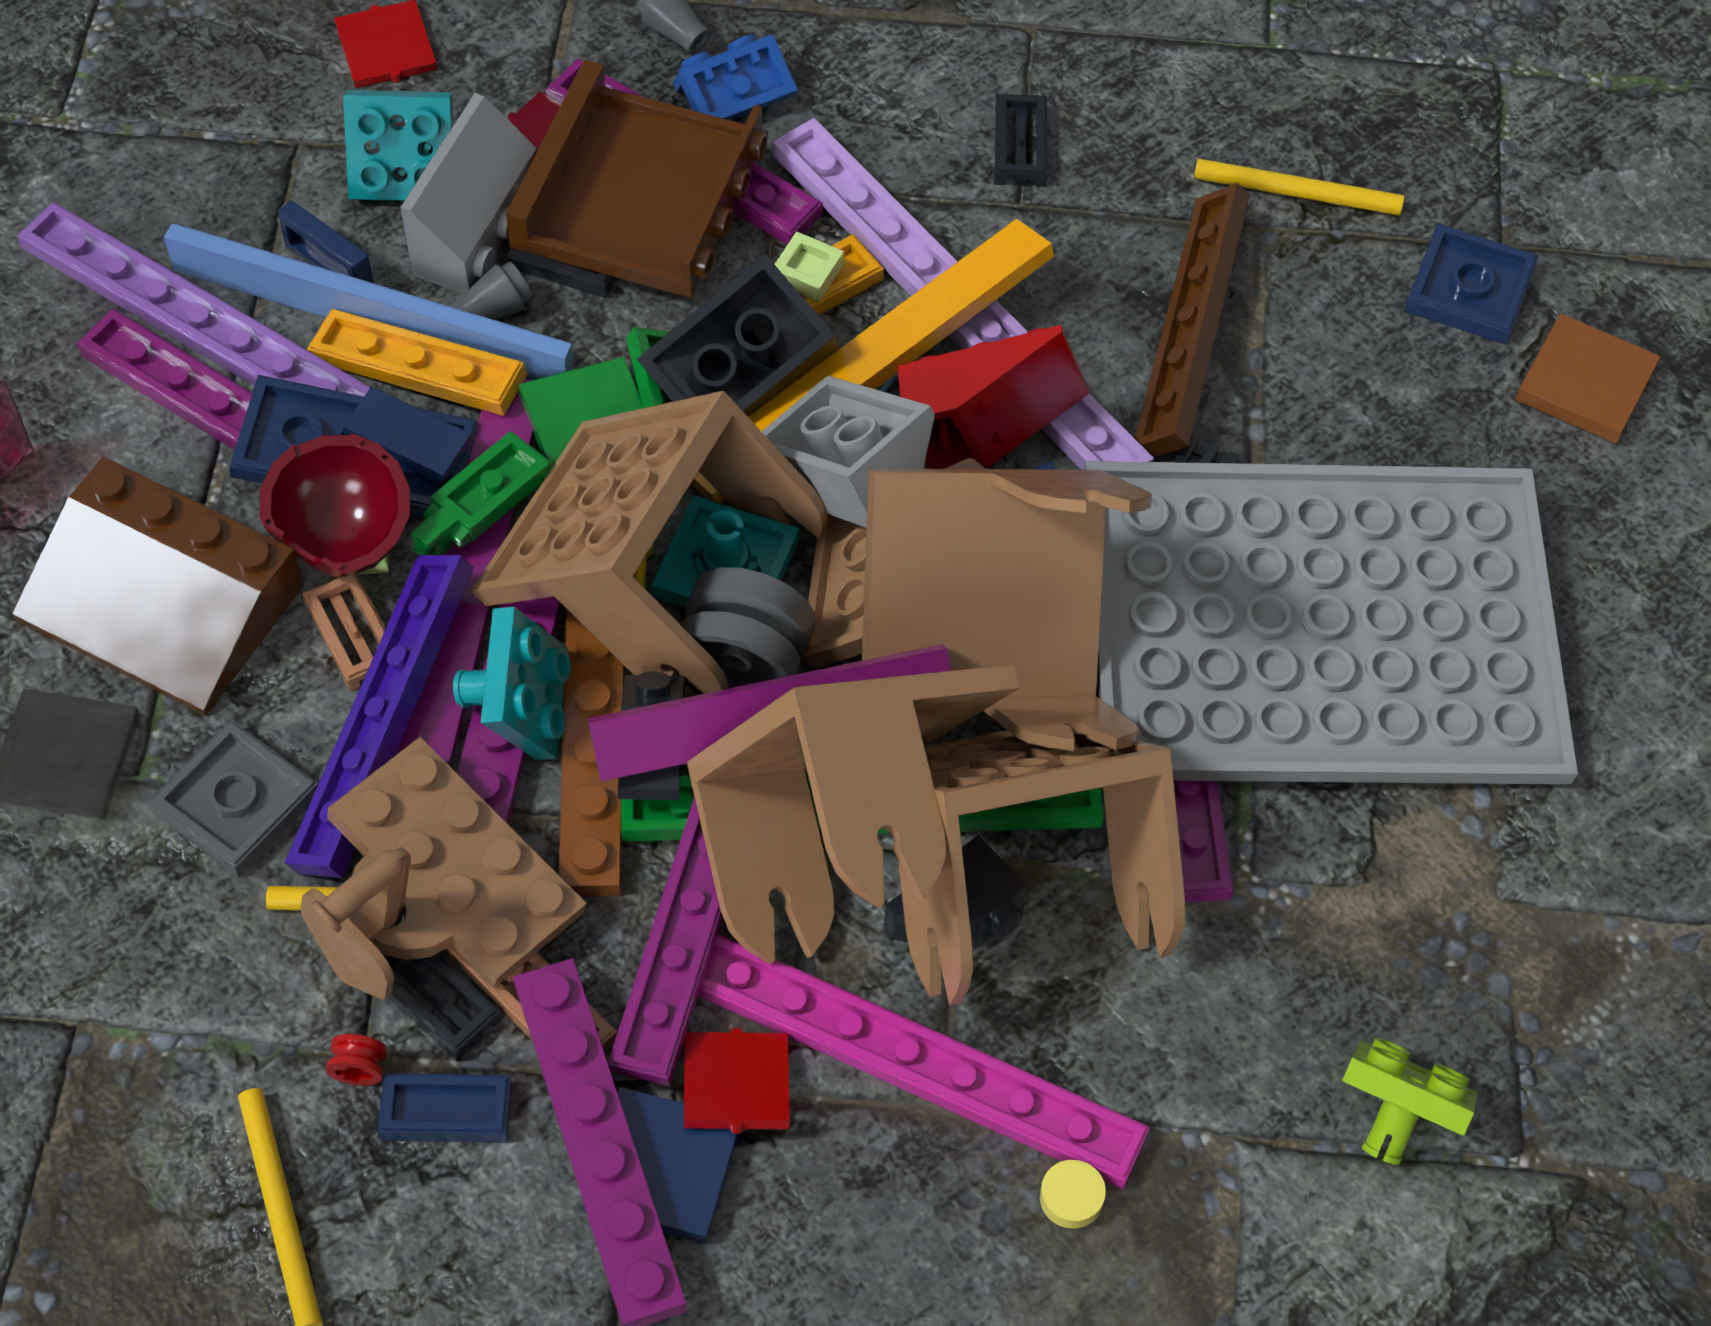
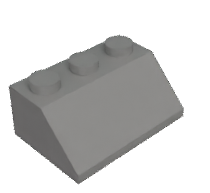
(462, 198)
(843, 433)

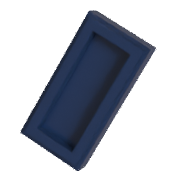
(321, 244)
(409, 434)
(445, 1108)

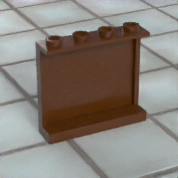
(634, 185)

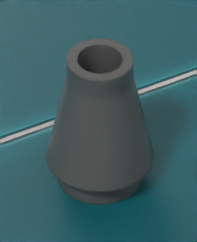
(675, 21)
(496, 293)

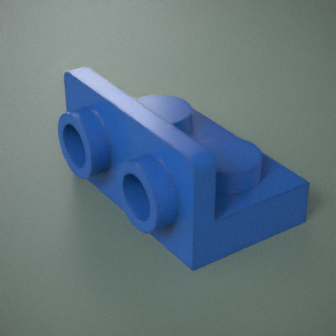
(736, 79)

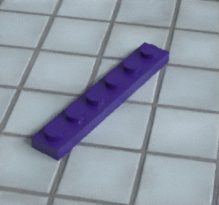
(382, 705)

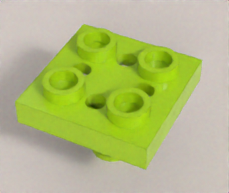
(1407, 1094)

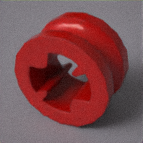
(356, 1059)

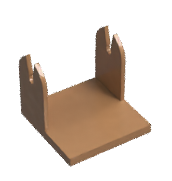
(610, 503)
(1000, 577)
(1006, 771)
(865, 775)

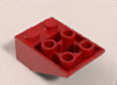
(993, 394)

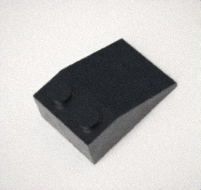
(743, 342)

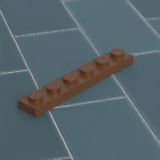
(1192, 321)

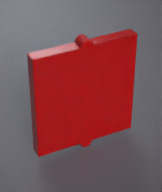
(385, 43)
(736, 1080)

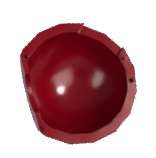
(336, 503)

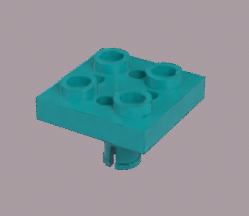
(401, 138)
(724, 540)
(521, 684)

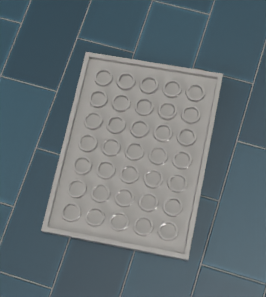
(1335, 624)

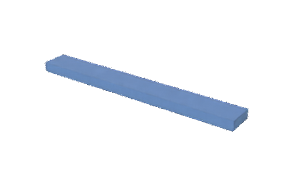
(321, 290)

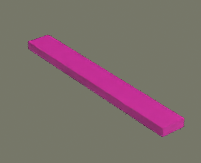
(923, 1061)

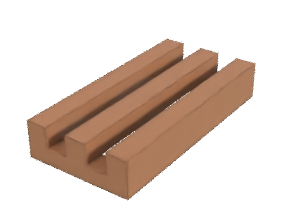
(331, 590)

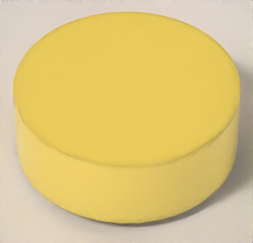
(1072, 1194)

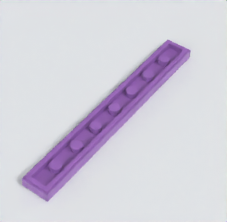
(175, 303)

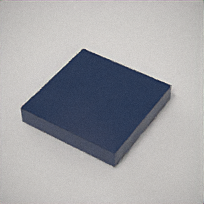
(1471, 283)
(679, 1163)

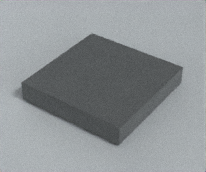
(234, 798)

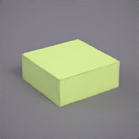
(810, 265)

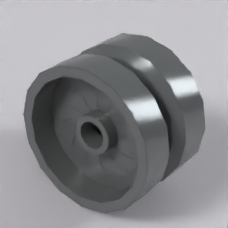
(749, 624)

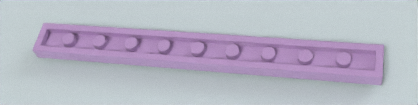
(916, 259)

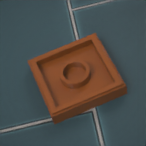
(1587, 378)

